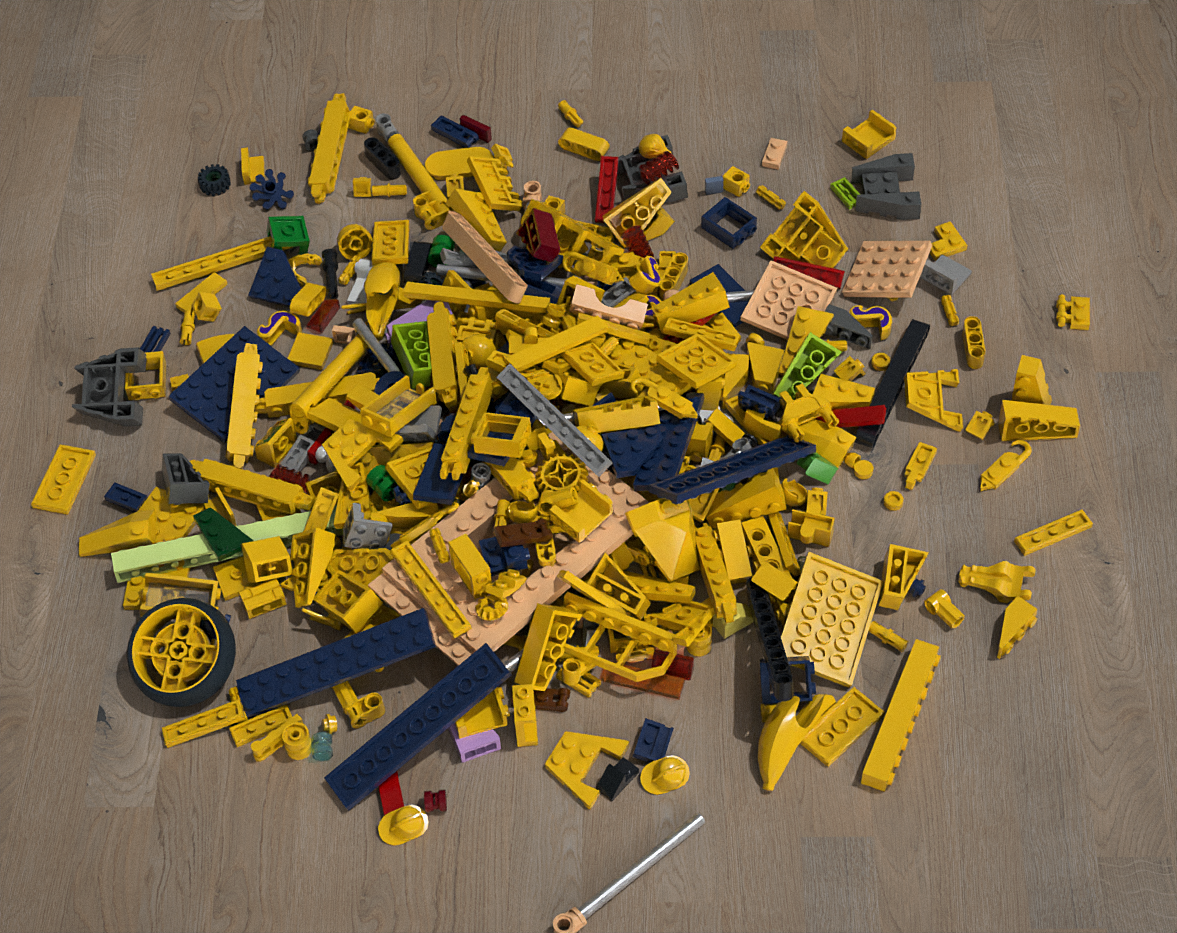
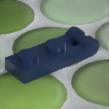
(454, 132)

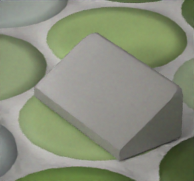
(617, 293)

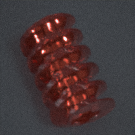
(657, 166)
(636, 241)
(289, 476)

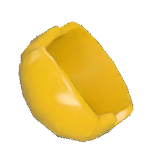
(794, 493)
(522, 511)

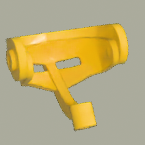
(302, 259)

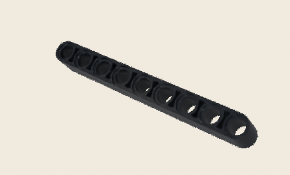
(894, 379)
(770, 642)

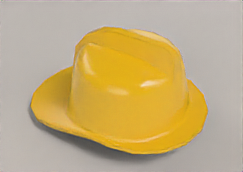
(664, 775)
(403, 825)

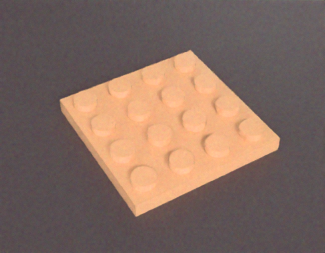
(887, 269)
(780, 294)

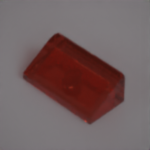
(324, 315)
(681, 666)

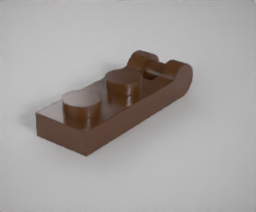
(523, 533)
(544, 699)

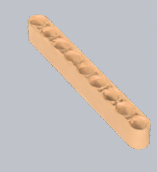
(484, 257)

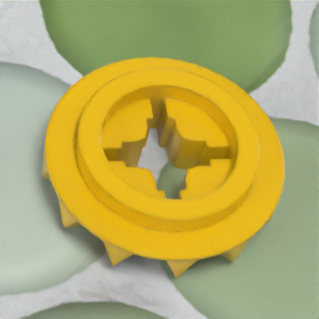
(486, 612)

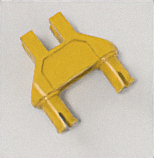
(804, 409)

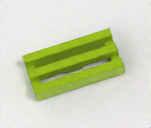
(843, 194)

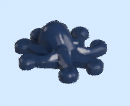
(271, 190)

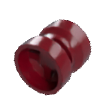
(440, 800)

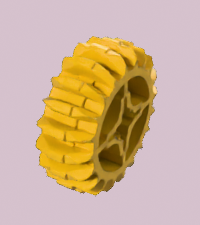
(550, 473)

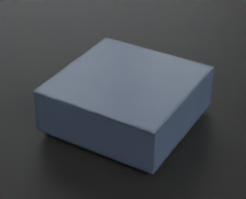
(714, 185)

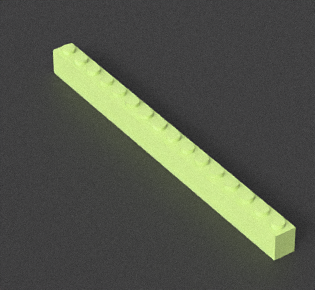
(196, 550)

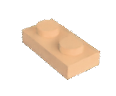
(774, 153)

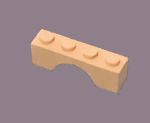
(586, 302)

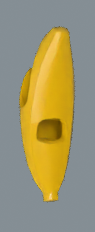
(380, 307)
(784, 733)

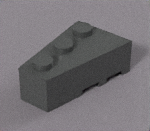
(181, 481)

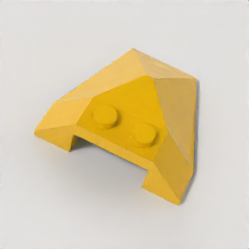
(806, 236)
(520, 320)
(668, 535)

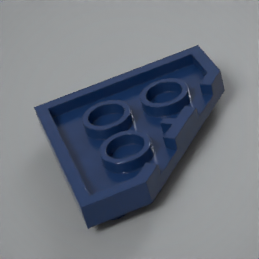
(529, 266)
(275, 279)
(631, 449)

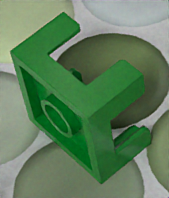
(288, 232)

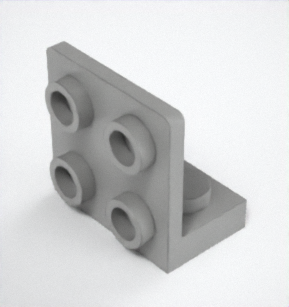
(945, 274)
(423, 427)
(364, 533)

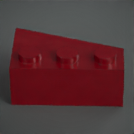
(540, 235)

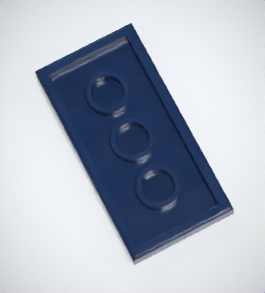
(736, 309)
(431, 486)

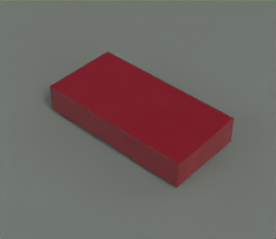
(480, 129)

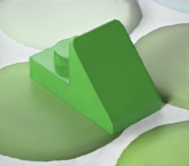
(818, 467)

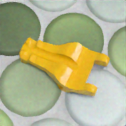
(1000, 579)

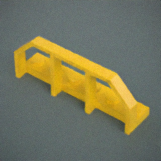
(583, 233)
(627, 626)

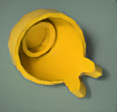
(652, 146)

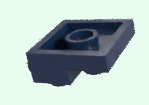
(503, 558)

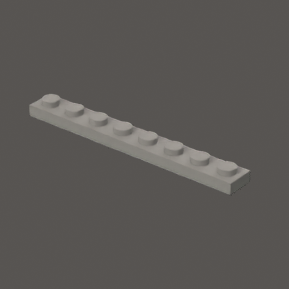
(554, 420)

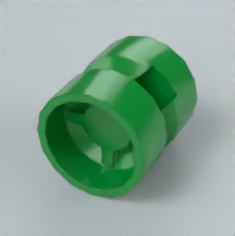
(438, 243)
(381, 482)

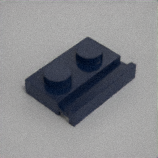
(652, 741)

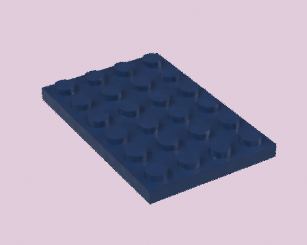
(209, 390)

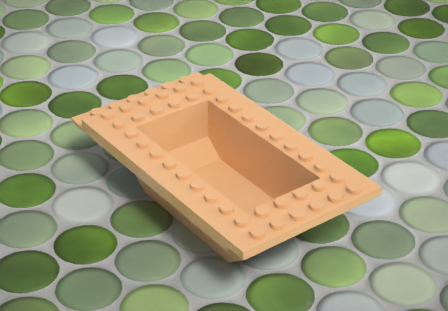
(543, 586)

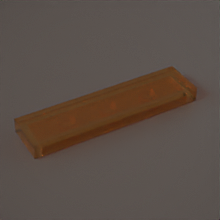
(662, 685)

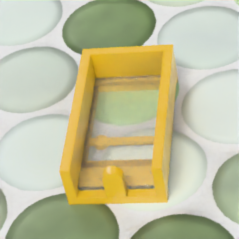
(397, 407)
(167, 587)

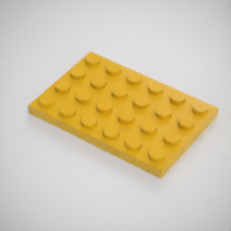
(830, 617)

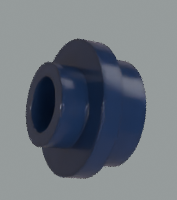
(917, 588)

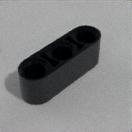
(382, 158)
(417, 261)

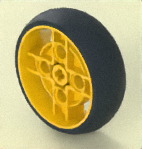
(174, 688)

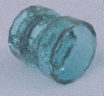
(322, 746)

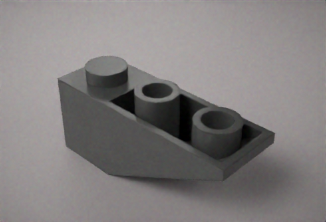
(847, 327)

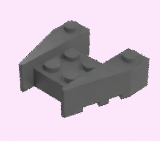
(630, 166)
(882, 190)
(105, 387)

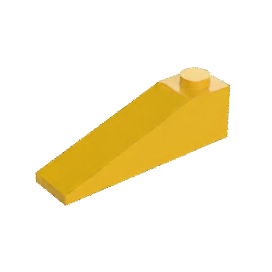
(124, 534)

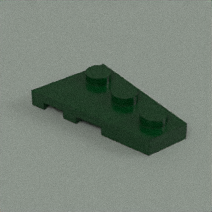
(220, 534)

